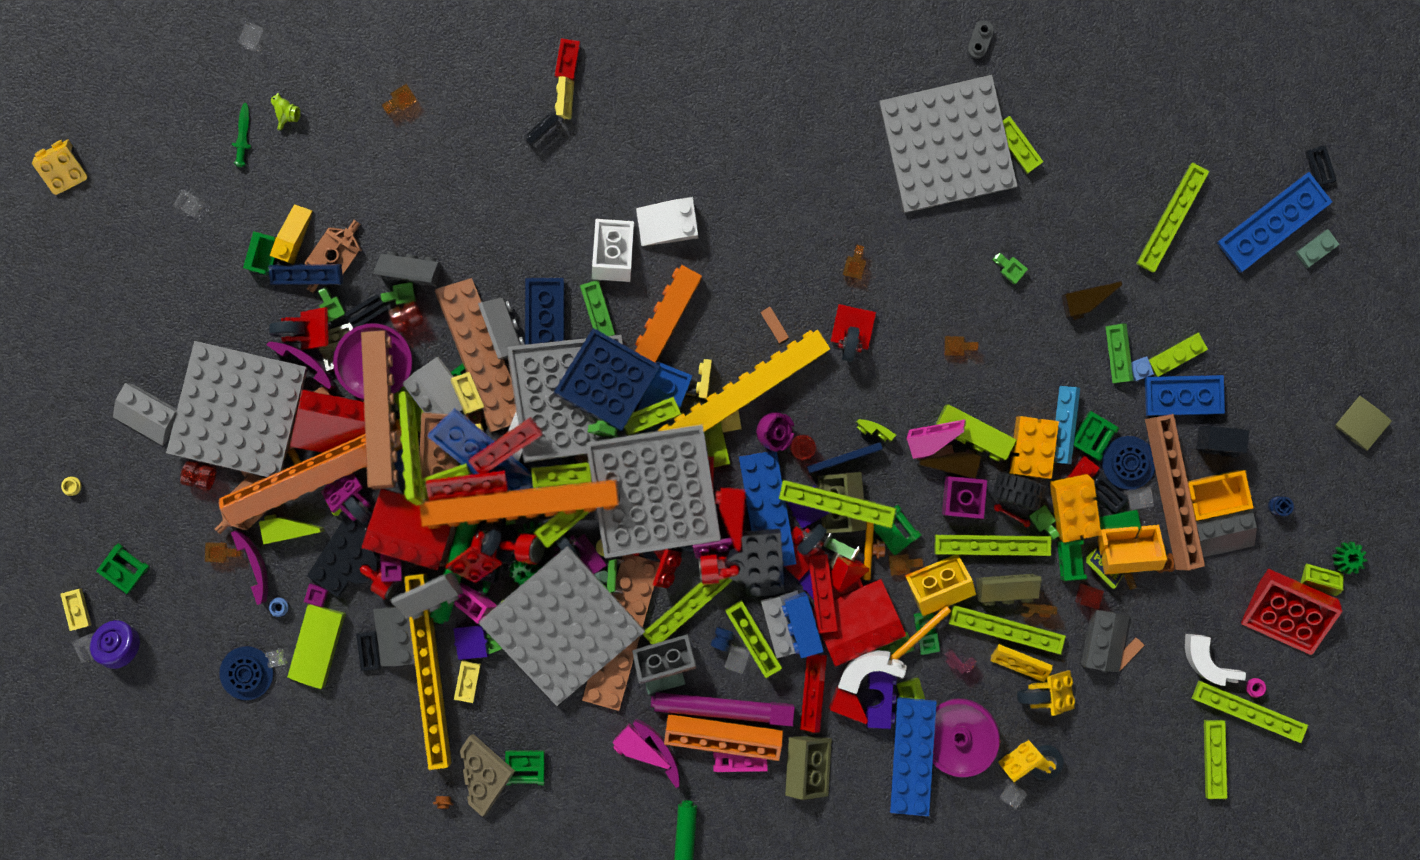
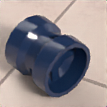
(1276, 505)
(722, 639)

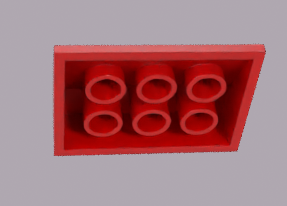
(326, 421)
(732, 506)
(399, 532)
(1291, 612)
(863, 623)

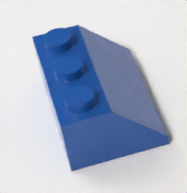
(802, 625)

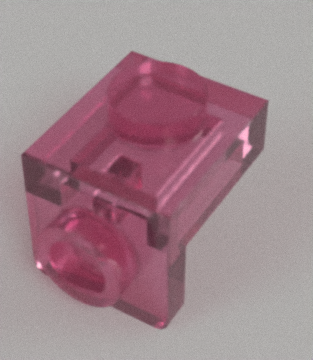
(954, 662)

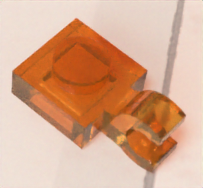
(402, 98)
(854, 265)
(955, 346)
(218, 552)
(901, 564)
(1043, 610)

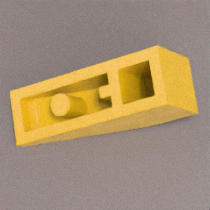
(291, 235)

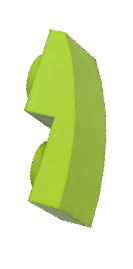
(869, 427)

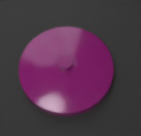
(349, 363)
(964, 738)

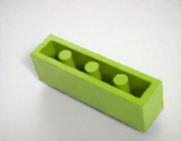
(979, 434)
(753, 639)

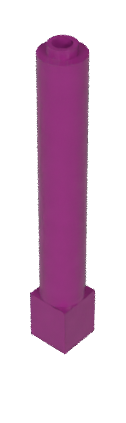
(772, 712)

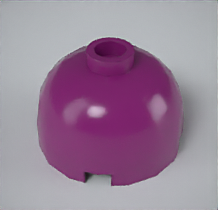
(775, 431)

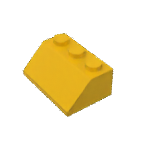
(940, 585)

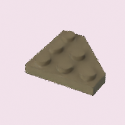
(484, 774)

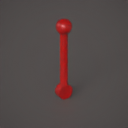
(998, 507)

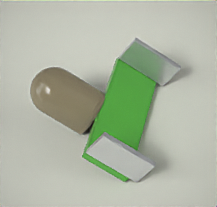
(840, 550)

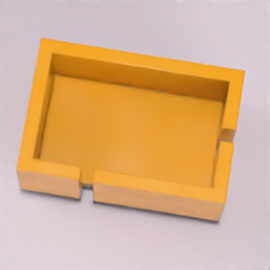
(1035, 446)
(1220, 494)
(1075, 508)
(1126, 554)

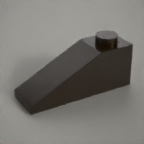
(1083, 301)
(957, 463)

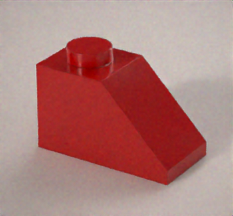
(848, 705)

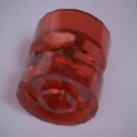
(406, 316)
(803, 447)
(194, 474)

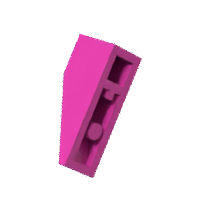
(928, 440)
(474, 603)
(633, 746)

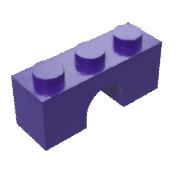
(881, 714)

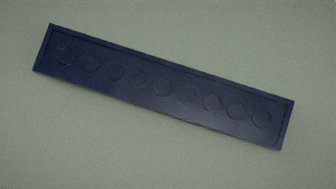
(544, 324)

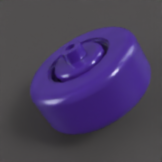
(114, 644)

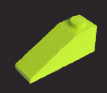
(282, 528)

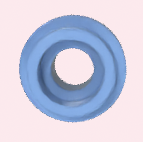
(273, 610)

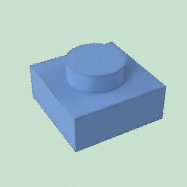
(1141, 368)

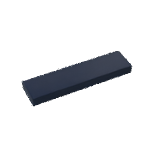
(305, 274)
(844, 457)

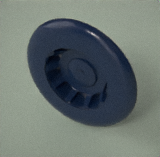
(1128, 462)
(245, 673)

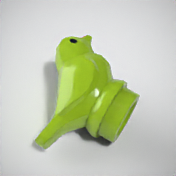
(284, 111)

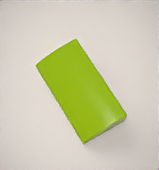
(316, 646)

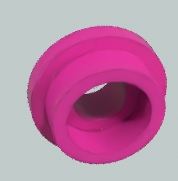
(1261, 687)

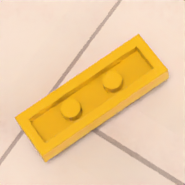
(1021, 663)

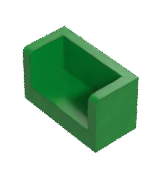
(258, 253)
(1071, 560)

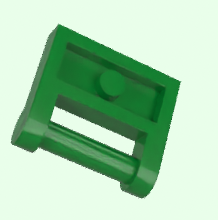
(1089, 432)
(893, 537)
(118, 573)
(526, 761)

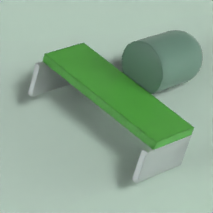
(610, 576)

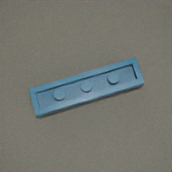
(1066, 415)

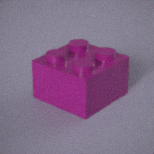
(964, 497)

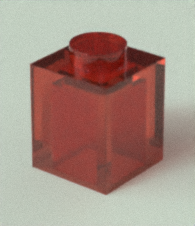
(1089, 596)

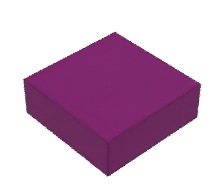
(316, 595)

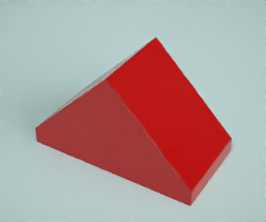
(846, 572)

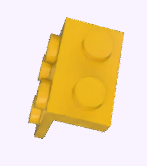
(59, 167)

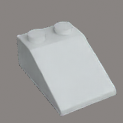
(667, 222)
(612, 250)

